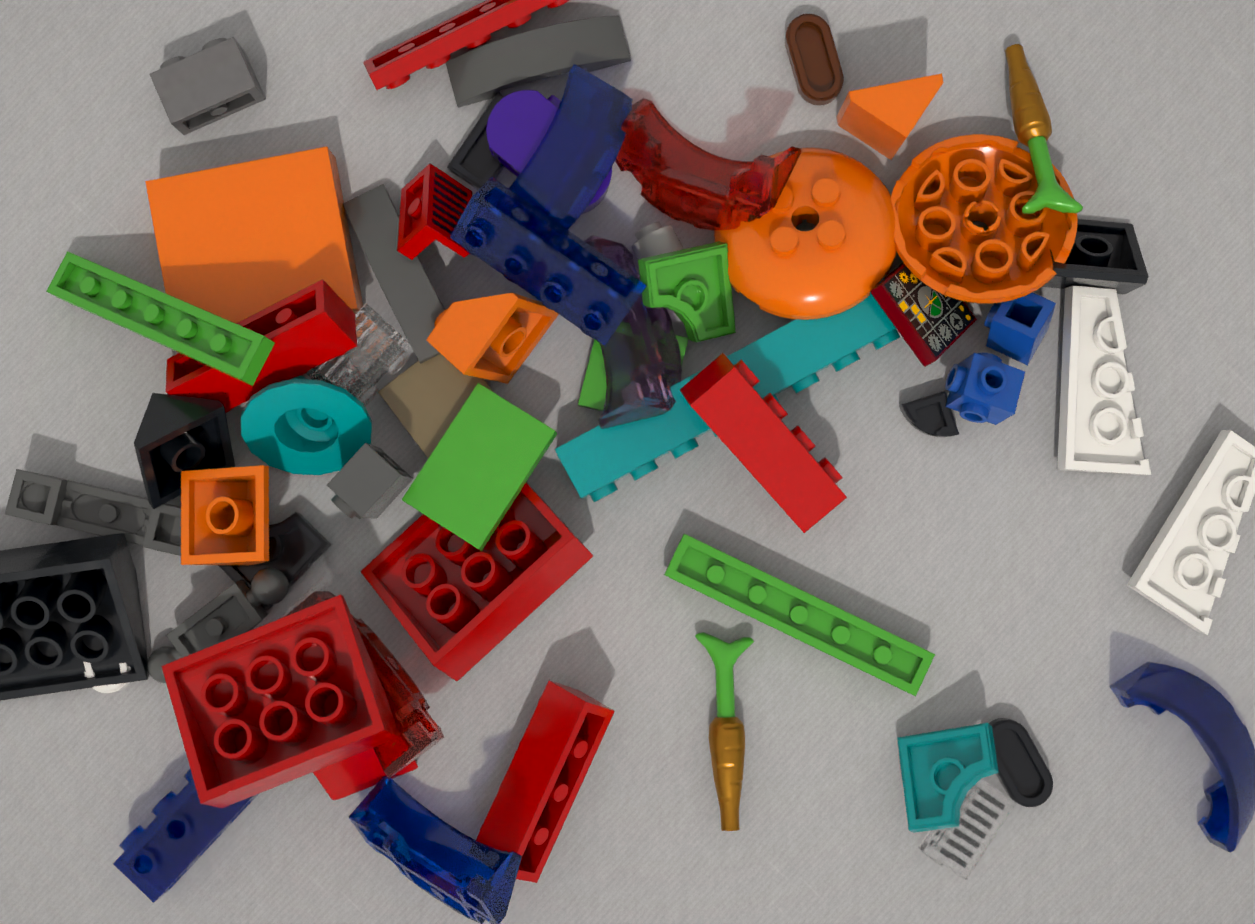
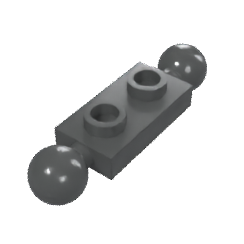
(222, 618)

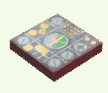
(921, 315)

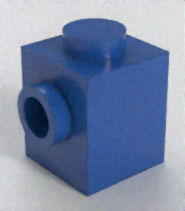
(1019, 326)

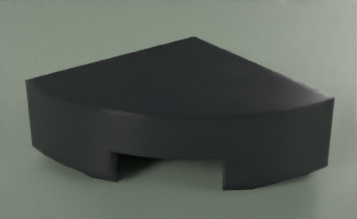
(931, 415)

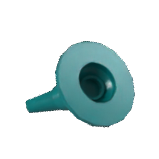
(305, 426)

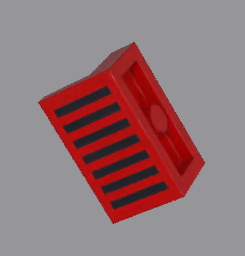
(430, 212)

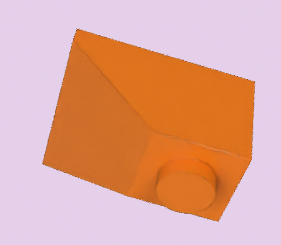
(491, 334)

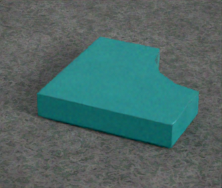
(941, 770)

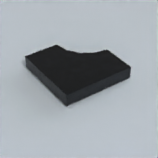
(292, 549)

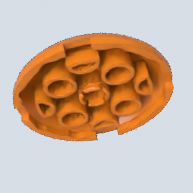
(988, 183)
(822, 268)

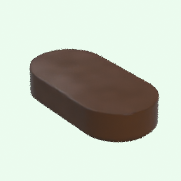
(814, 59)

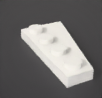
(1095, 398)
(1193, 546)

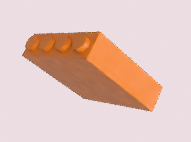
(254, 233)

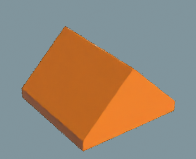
(887, 112)
(225, 516)

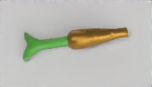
(1033, 130)
(726, 730)

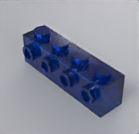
(547, 260)
(174, 840)

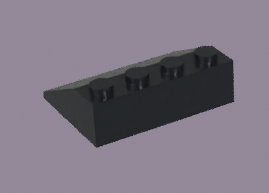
(68, 608)

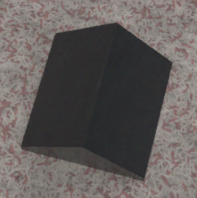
(1102, 258)
(179, 437)

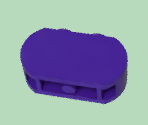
(518, 128)

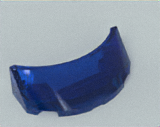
(575, 148)
(1219, 733)
(435, 855)

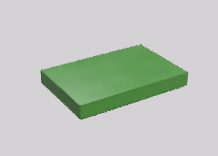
(479, 466)

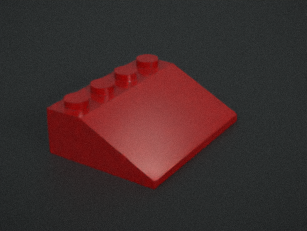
(468, 599)
(278, 703)

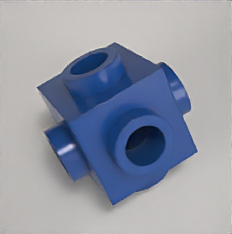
(984, 388)

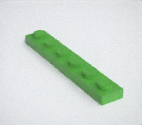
(161, 318)
(799, 614)

